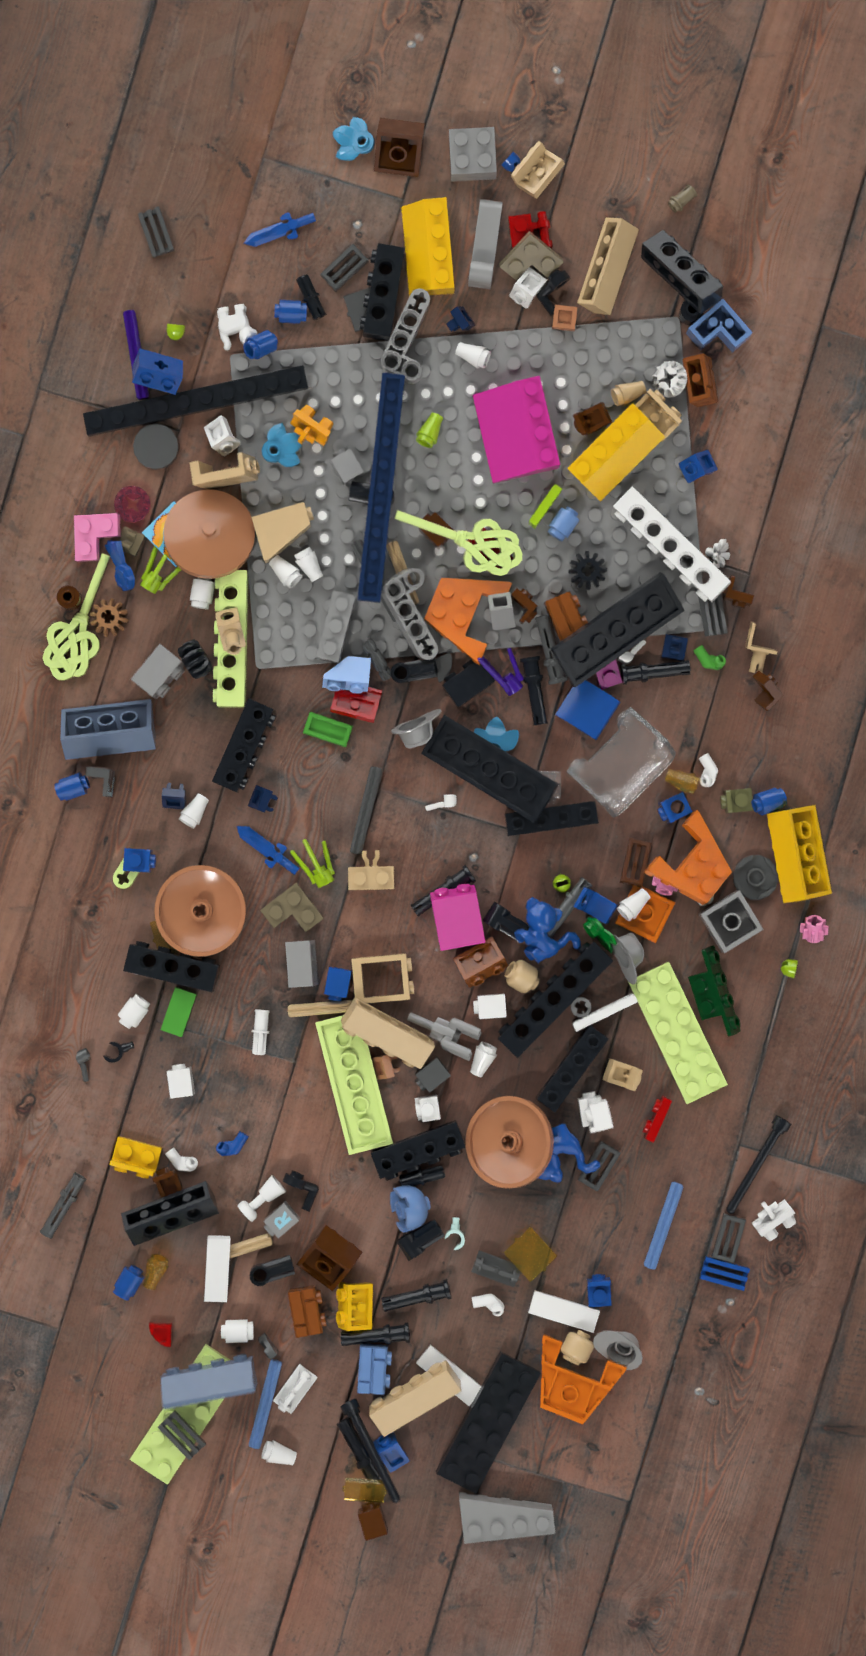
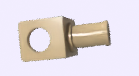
(230, 631)
(759, 652)

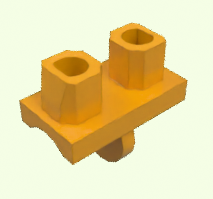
(310, 429)

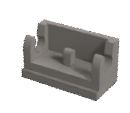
(301, 963)

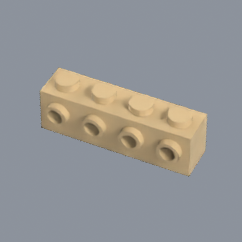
(608, 266)
(387, 1033)
(414, 1398)

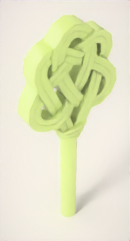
(506, 547)
(68, 631)

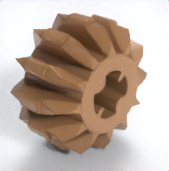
(115, 611)

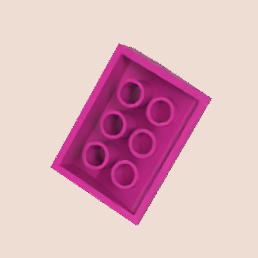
(516, 430)

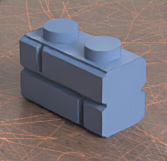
(372, 1369)

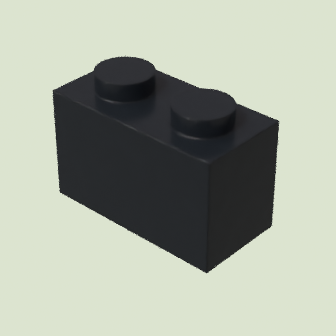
(467, 683)

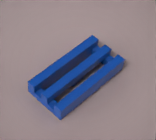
(743, 1278)

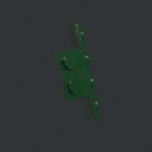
(712, 992)

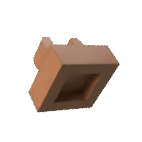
(564, 318)
(383, 1067)

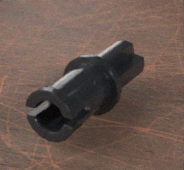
(310, 297)
(422, 1176)

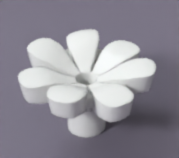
(719, 553)

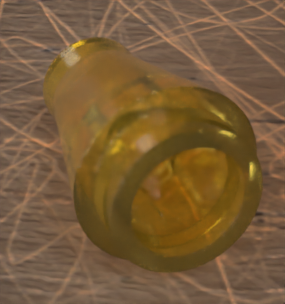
(684, 781)
(155, 1269)

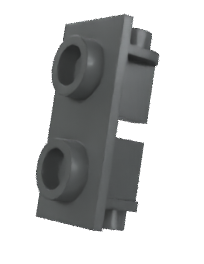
(495, 1268)

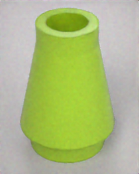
(429, 432)

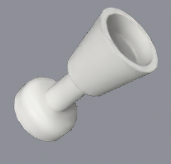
(268, 1192)

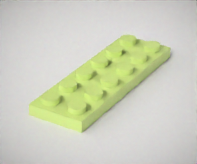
(677, 1033)
(354, 1087)
(156, 1451)

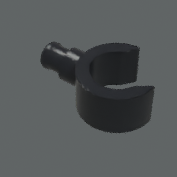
(122, 1049)

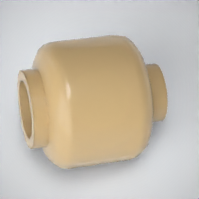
(522, 976)
(577, 1347)

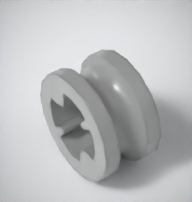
(587, 1004)

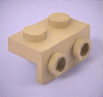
(536, 170)
(662, 416)

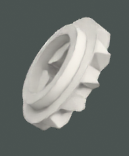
(677, 383)

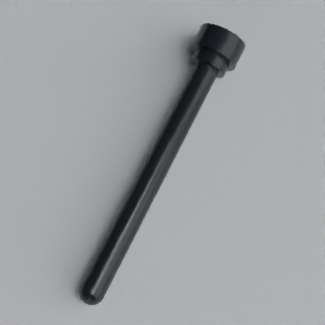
(779, 1127)
(352, 1411)

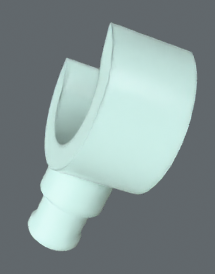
(455, 1228)

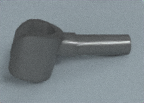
(81, 1057)

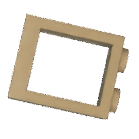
(406, 966)

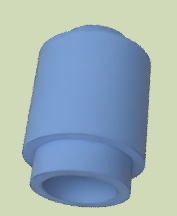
(563, 523)

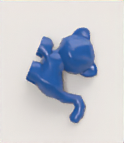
(542, 919)
(568, 1144)

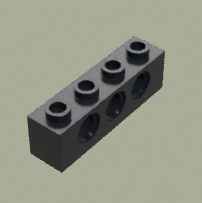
(392, 257)
(682, 271)
(553, 819)
(136, 964)
(571, 1068)
(169, 1213)

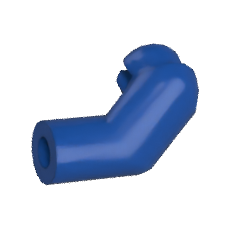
(232, 1147)

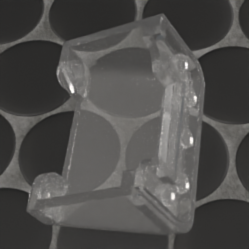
(624, 764)

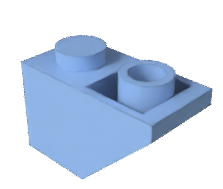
(349, 675)

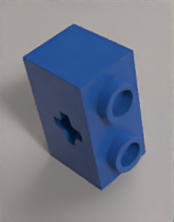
(157, 371)

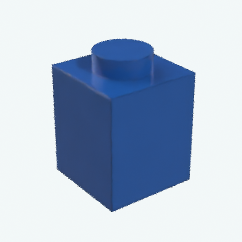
(337, 983)

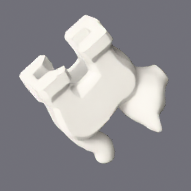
(233, 324)

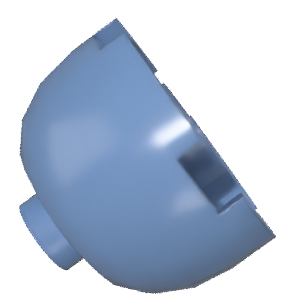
(410, 1207)

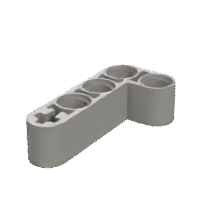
(485, 244)
(409, 334)
(412, 616)

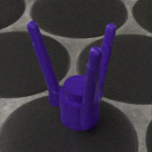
(510, 682)

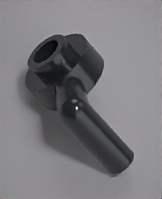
(556, 281)
(296, 1180)

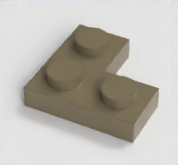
(531, 252)
(293, 903)

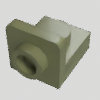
(736, 800)

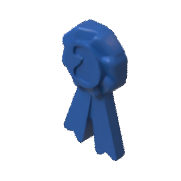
(124, 574)

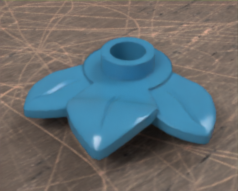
(350, 137)
(284, 443)
(497, 735)

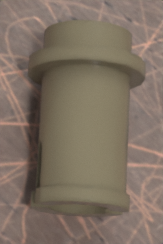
(682, 198)

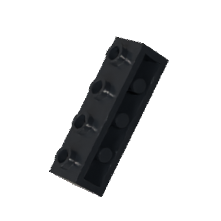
(243, 746)
(418, 1149)

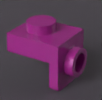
(609, 676)

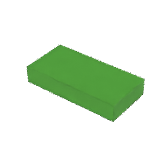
(327, 729)
(178, 1012)

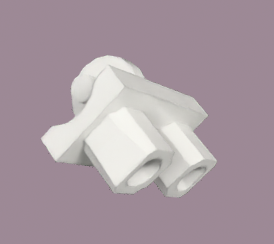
(772, 1217)

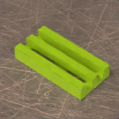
(544, 506)

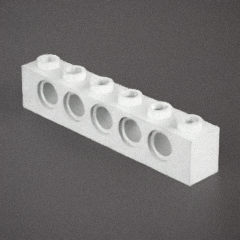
(634, 500)

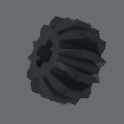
(581, 565)
(195, 659)

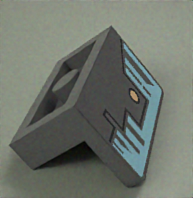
(106, 774)

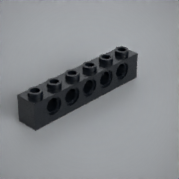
(518, 1044)

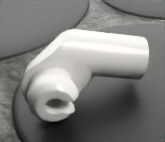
(181, 1163)

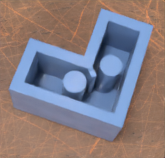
(719, 322)

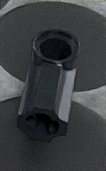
(360, 492)
(416, 670)
(502, 920)
(416, 1241)
(274, 1270)

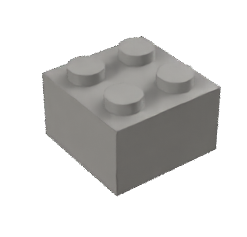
(472, 154)
(159, 672)
(730, 921)

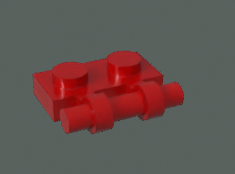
(521, 224)

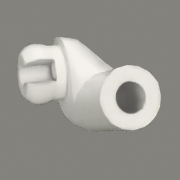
(710, 771)
(491, 1302)

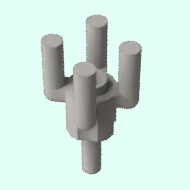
(448, 1033)

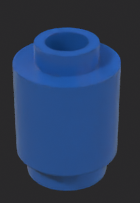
(290, 311)
(260, 345)
(72, 786)
(769, 801)
(128, 1282)

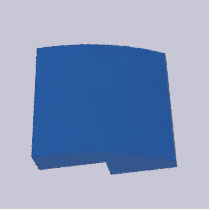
(588, 709)

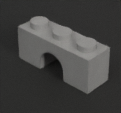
(336, 627)

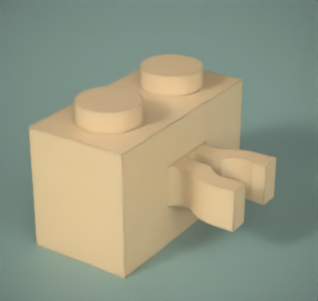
(371, 877)

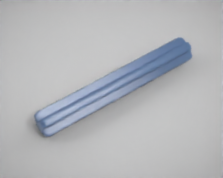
(663, 1225)
(265, 1404)

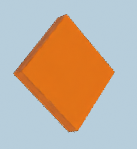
(651, 917)

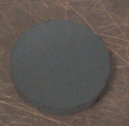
(155, 446)
(755, 877)

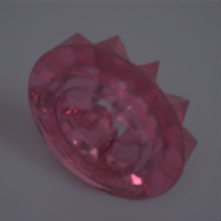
(133, 493)

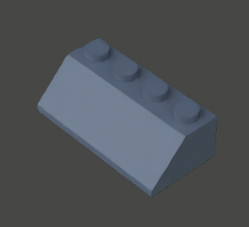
(107, 729)
(208, 1382)

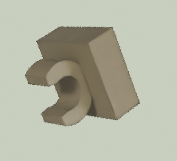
(131, 541)

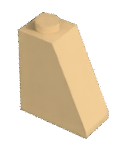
(281, 528)

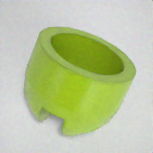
(175, 331)
(559, 878)
(789, 967)

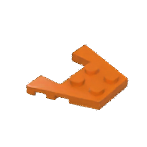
(455, 607)
(701, 870)
(570, 1392)

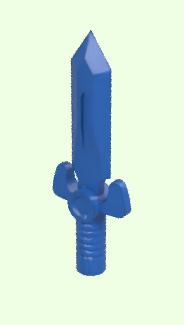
(279, 230)
(267, 849)

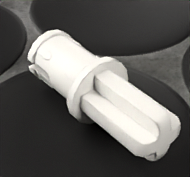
(260, 1032)

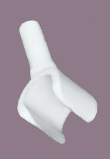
(627, 657)
(449, 801)

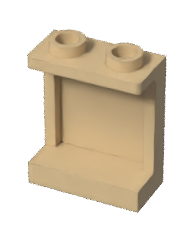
(205, 478)

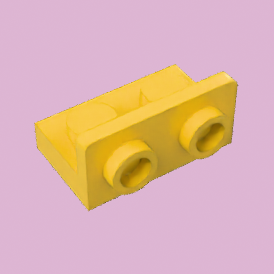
(135, 1157)
(354, 1306)

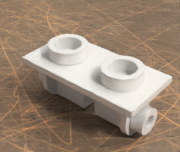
(294, 1389)

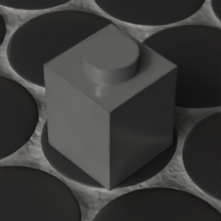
(432, 1075)

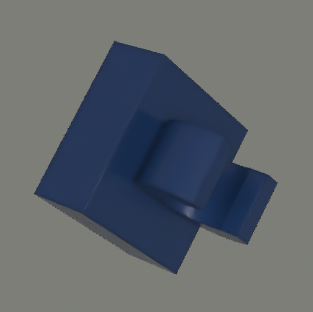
(460, 320)
(674, 647)
(173, 797)
(260, 799)

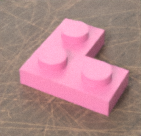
(89, 530)

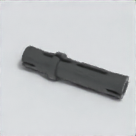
(568, 903)
(76, 1182)

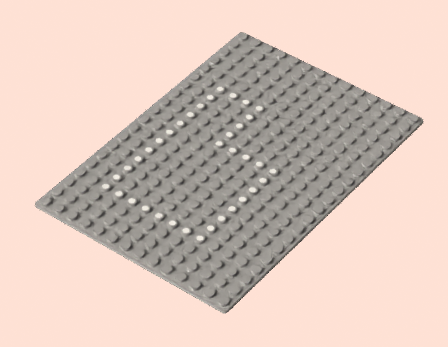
(457, 483)

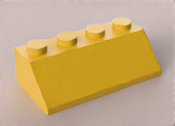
(428, 246)
(616, 452)
(799, 854)

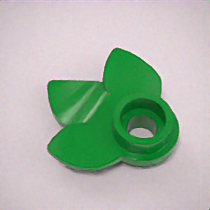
(595, 929)

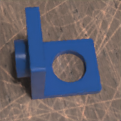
(665, 808)
(596, 905)

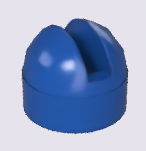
(509, 163)

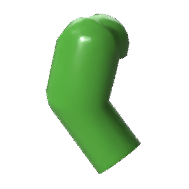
(709, 661)

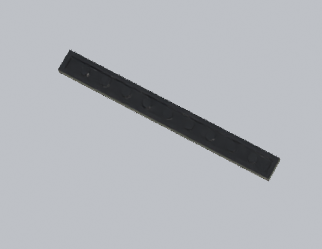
(195, 401)

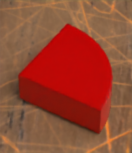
(161, 1332)

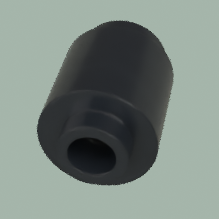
(687, 317)

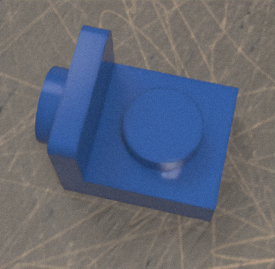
(698, 466)
(138, 860)
(599, 1291)
(391, 1452)

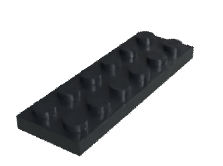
(617, 629)
(490, 769)
(488, 1422)

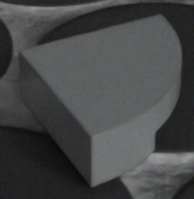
(444, 666)
(270, 1349)

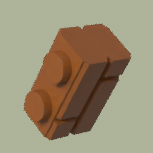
(700, 380)
(565, 614)
(306, 1311)

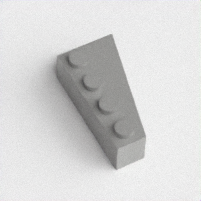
(502, 1518)

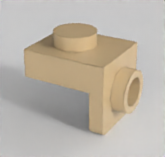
(622, 1074)

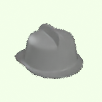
(417, 731)
(629, 955)
(619, 1347)

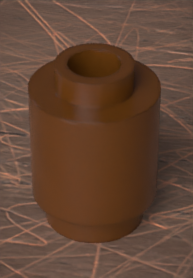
(75, 601)

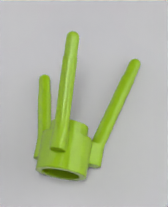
(151, 580)
(321, 875)

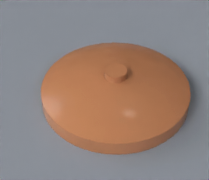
(209, 534)
(200, 910)
(509, 1142)

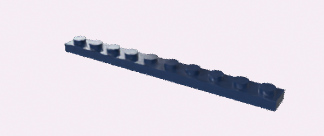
(381, 487)

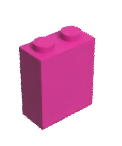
(457, 917)

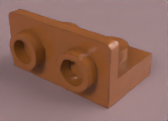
(480, 962)

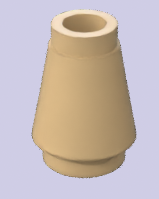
(628, 392)

